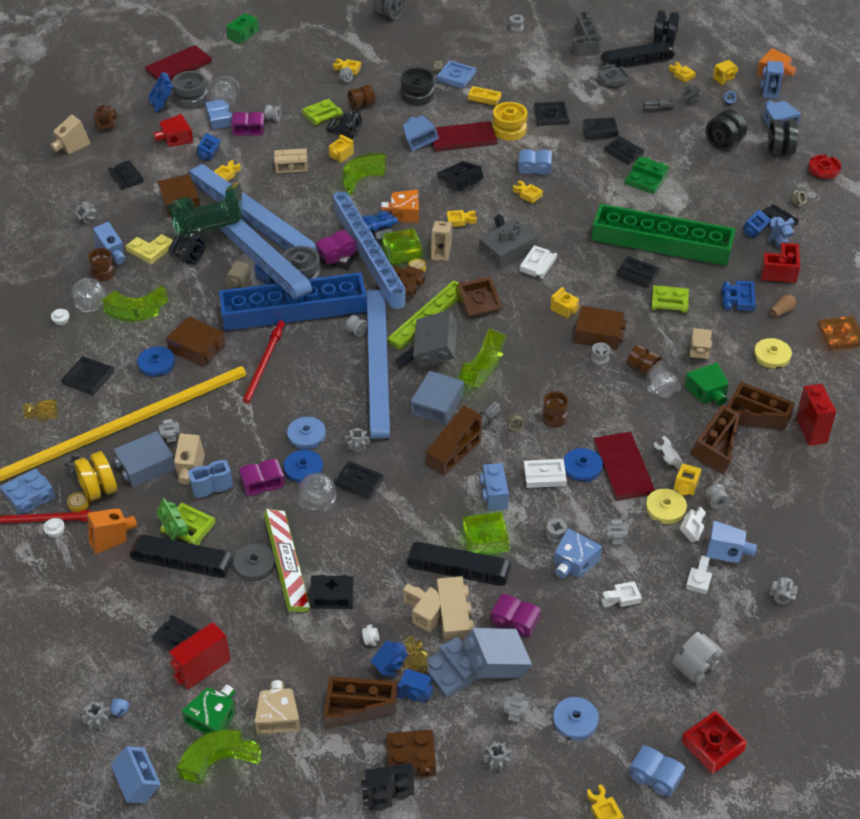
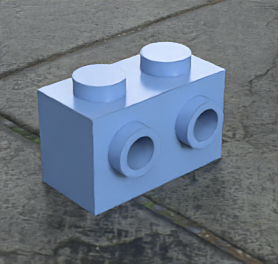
(772, 80)
(495, 487)
(135, 774)

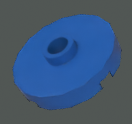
(156, 361)
(302, 463)
(583, 464)

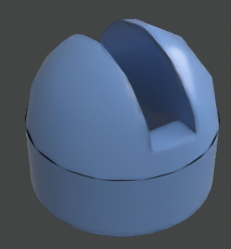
(731, 100)
(119, 707)

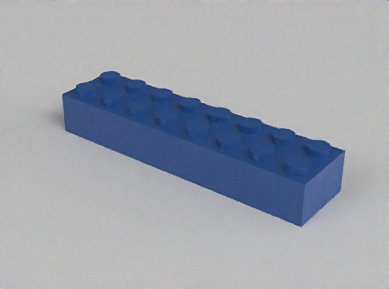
(271, 303)

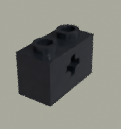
(331, 592)

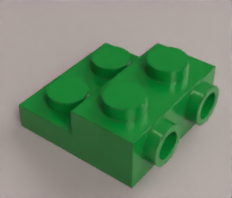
(647, 175)

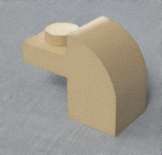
(700, 343)
(426, 606)

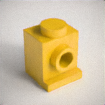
(725, 71)
(341, 149)
(564, 303)
(684, 484)

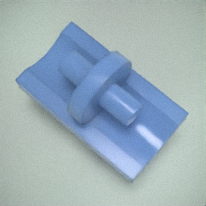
(781, 230)

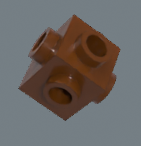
(105, 121)

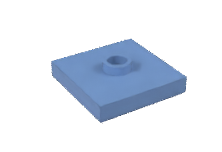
(456, 74)

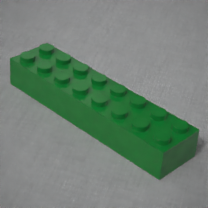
(663, 234)

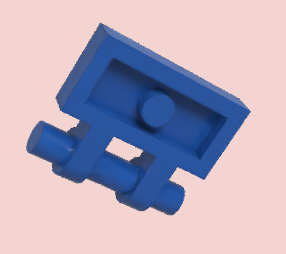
(160, 92)
(381, 220)
(744, 296)

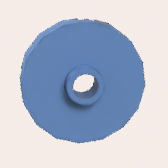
(306, 433)
(575, 728)

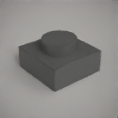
(378, 234)

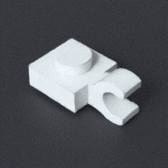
(671, 455)
(692, 524)
(699, 578)
(624, 593)

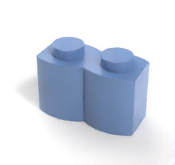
(218, 114)
(535, 162)
(210, 478)
(656, 771)

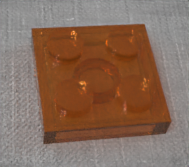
(840, 332)

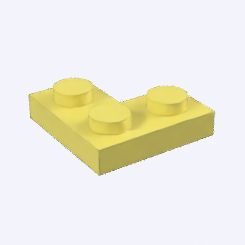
(149, 251)

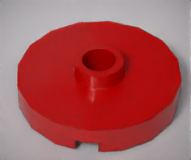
(824, 166)

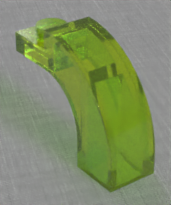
(362, 166)
(135, 309)
(482, 367)
(213, 748)

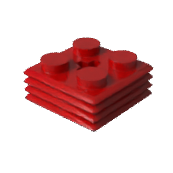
(702, 737)

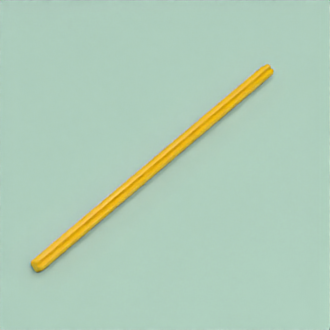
(120, 423)

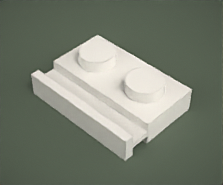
(538, 262)
(545, 473)

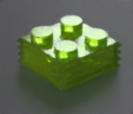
(402, 246)
(486, 533)

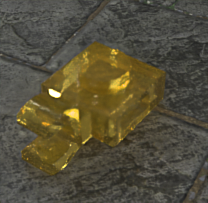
(44, 410)
(417, 658)

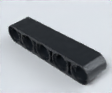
(638, 55)
(181, 556)
(459, 563)

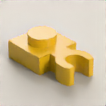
(353, 65)
(682, 73)
(228, 172)
(529, 193)
(459, 218)
(602, 807)

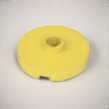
(772, 353)
(666, 506)

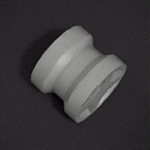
(516, 23)
(272, 113)
(356, 325)
(600, 354)
(717, 496)
(555, 536)

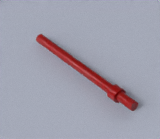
(275, 336)
(45, 517)

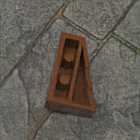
(761, 407)
(717, 440)
(455, 441)
(358, 700)

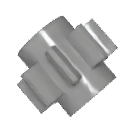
(85, 212)
(169, 430)
(357, 440)
(616, 531)
(783, 590)
(516, 707)
(96, 715)
(497, 756)

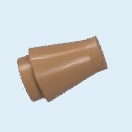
(783, 305)

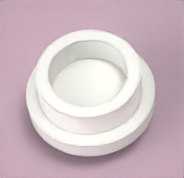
(60, 316)
(54, 527)
(370, 635)

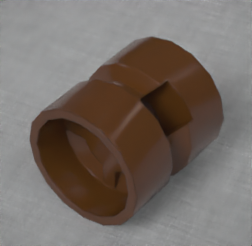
(361, 97)
(101, 264)
(642, 359)
(555, 409)

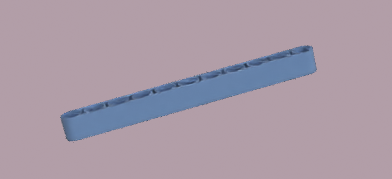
(252, 212)
(370, 251)
(268, 259)
(378, 365)

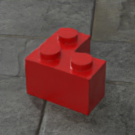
(782, 266)

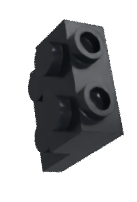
(461, 175)
(387, 783)

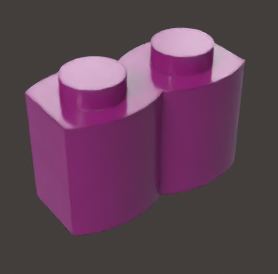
(248, 123)
(335, 247)
(261, 477)
(515, 614)

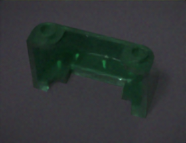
(195, 220)

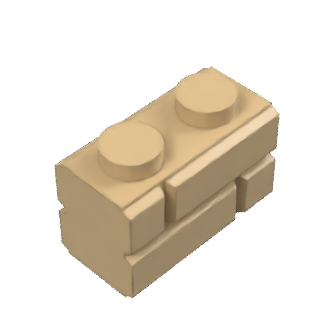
(291, 161)

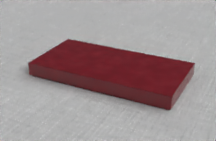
(182, 61)
(464, 136)
(623, 466)

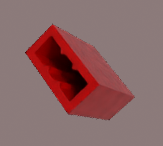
(815, 414)
(199, 656)

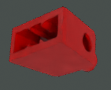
(174, 131)

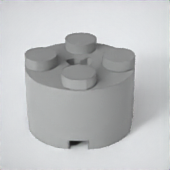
(697, 657)

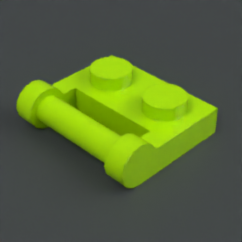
(321, 111)
(670, 298)
(196, 521)

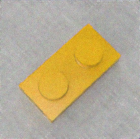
(484, 95)

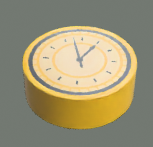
(418, 263)
(78, 502)

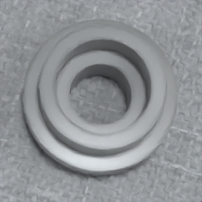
(346, 74)

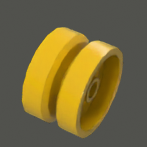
(509, 121)
(97, 475)

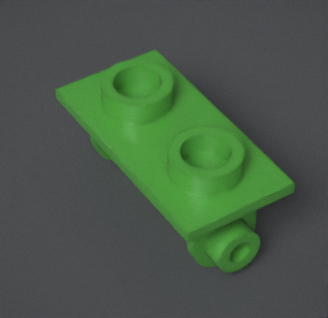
(170, 518)

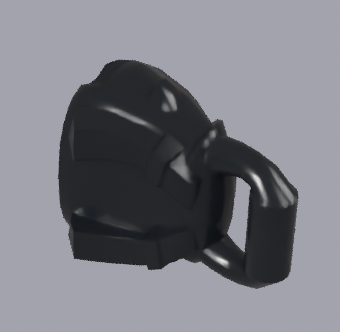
(347, 124)
(188, 248)

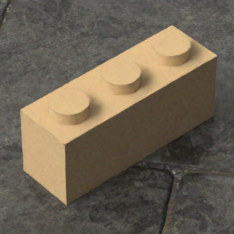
(454, 608)

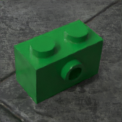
(242, 28)

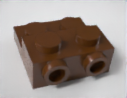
(411, 279)
(478, 296)
(413, 748)

